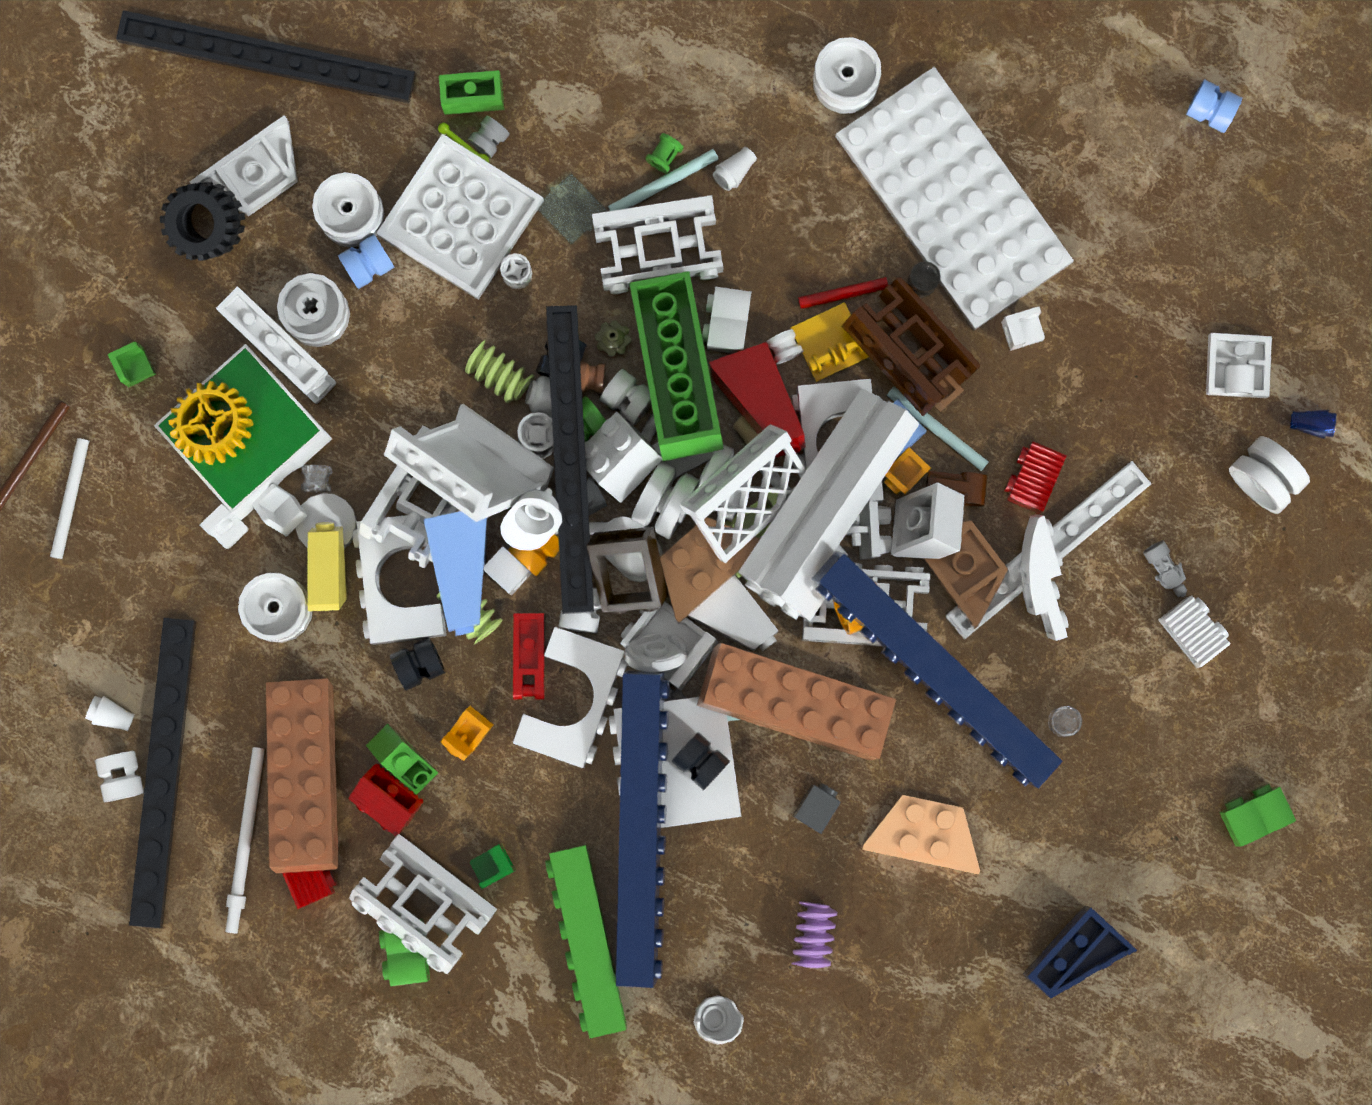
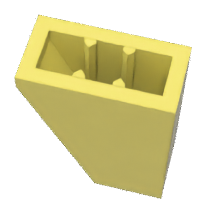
(326, 568)

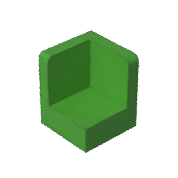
(131, 364)

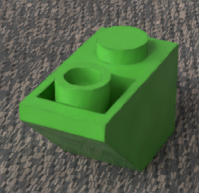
(401, 759)

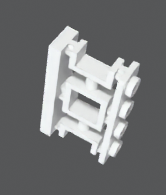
(655, 220)
(276, 345)
(402, 485)
(880, 572)
(439, 887)

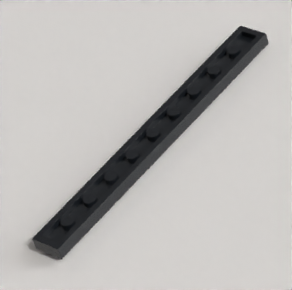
(266, 56)
(569, 459)
(162, 773)

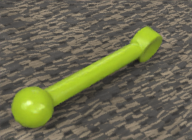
(443, 128)

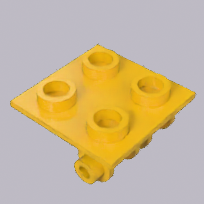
(827, 344)

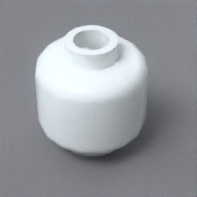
(539, 396)

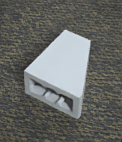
(736, 616)

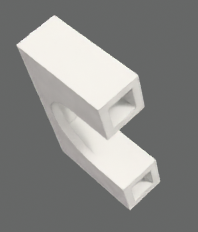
(820, 404)
(385, 621)
(575, 742)

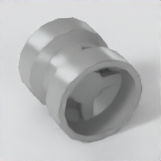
(488, 136)

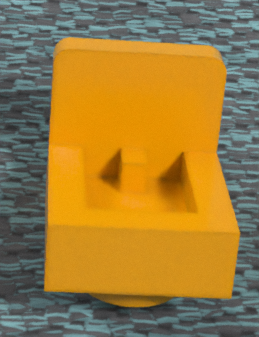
(906, 472)
(466, 733)

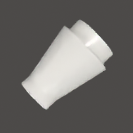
(732, 170)
(108, 714)

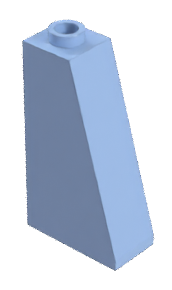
(458, 561)

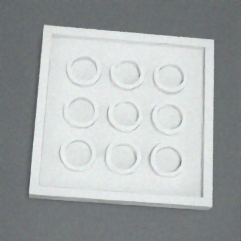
(460, 216)

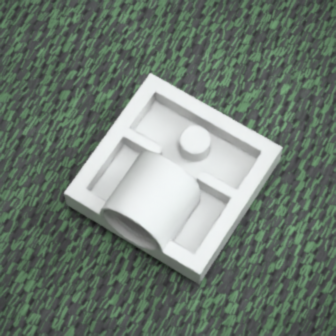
(1238, 365)

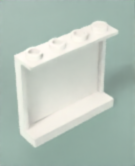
(470, 464)
(683, 798)

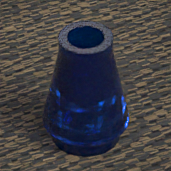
(1316, 422)

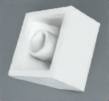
(928, 523)

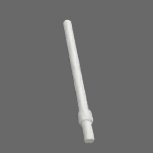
(236, 900)

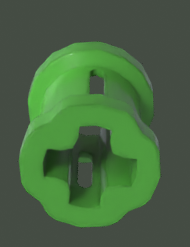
(664, 153)

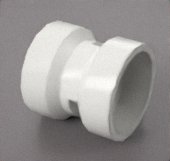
(515, 265)

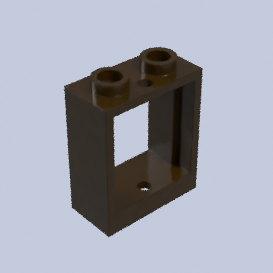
(622, 542)

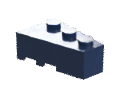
(1077, 952)

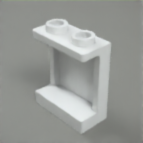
(664, 623)

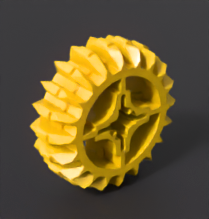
(186, 427)

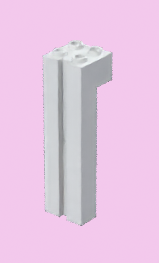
(827, 504)

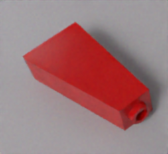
(758, 392)

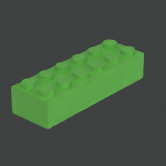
(676, 366)

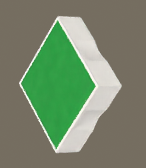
(280, 439)

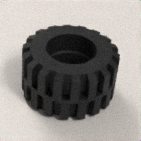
(179, 223)

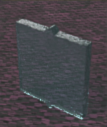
(570, 208)

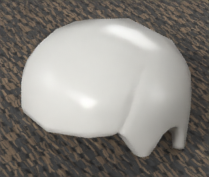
(718, 1020)

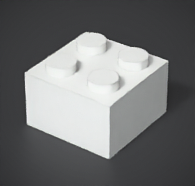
(619, 457)

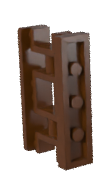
(897, 360)

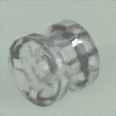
(316, 478)
(1070, 720)

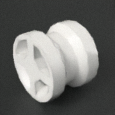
(784, 346)

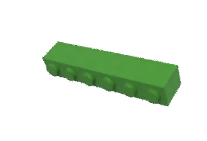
(587, 941)

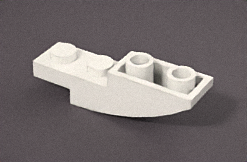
(1038, 565)

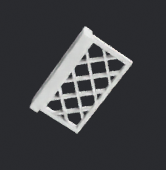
(737, 475)

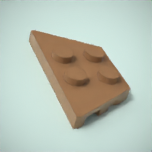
(695, 570)
(970, 574)

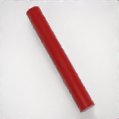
(842, 293)

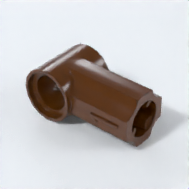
(967, 483)

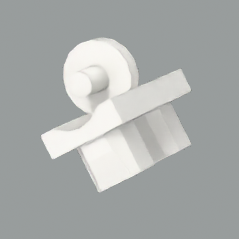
(866, 531)

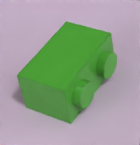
(471, 92)

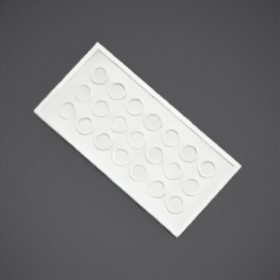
(954, 198)

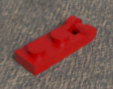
(528, 654)

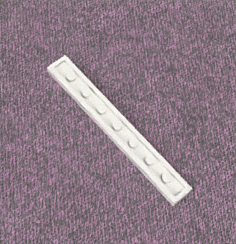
(1067, 535)

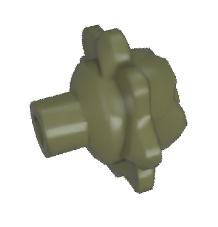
(613, 338)

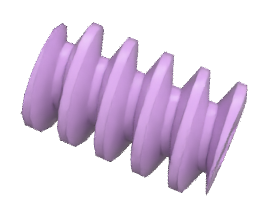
(814, 935)

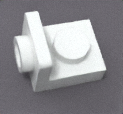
(224, 526)

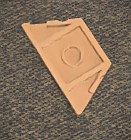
(925, 834)

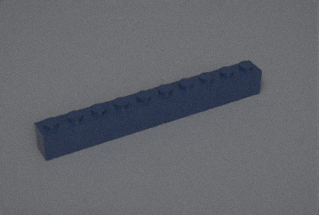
(936, 669)
(641, 829)

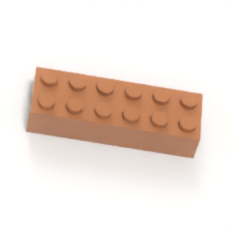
(796, 702)
(301, 776)

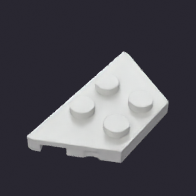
(257, 168)

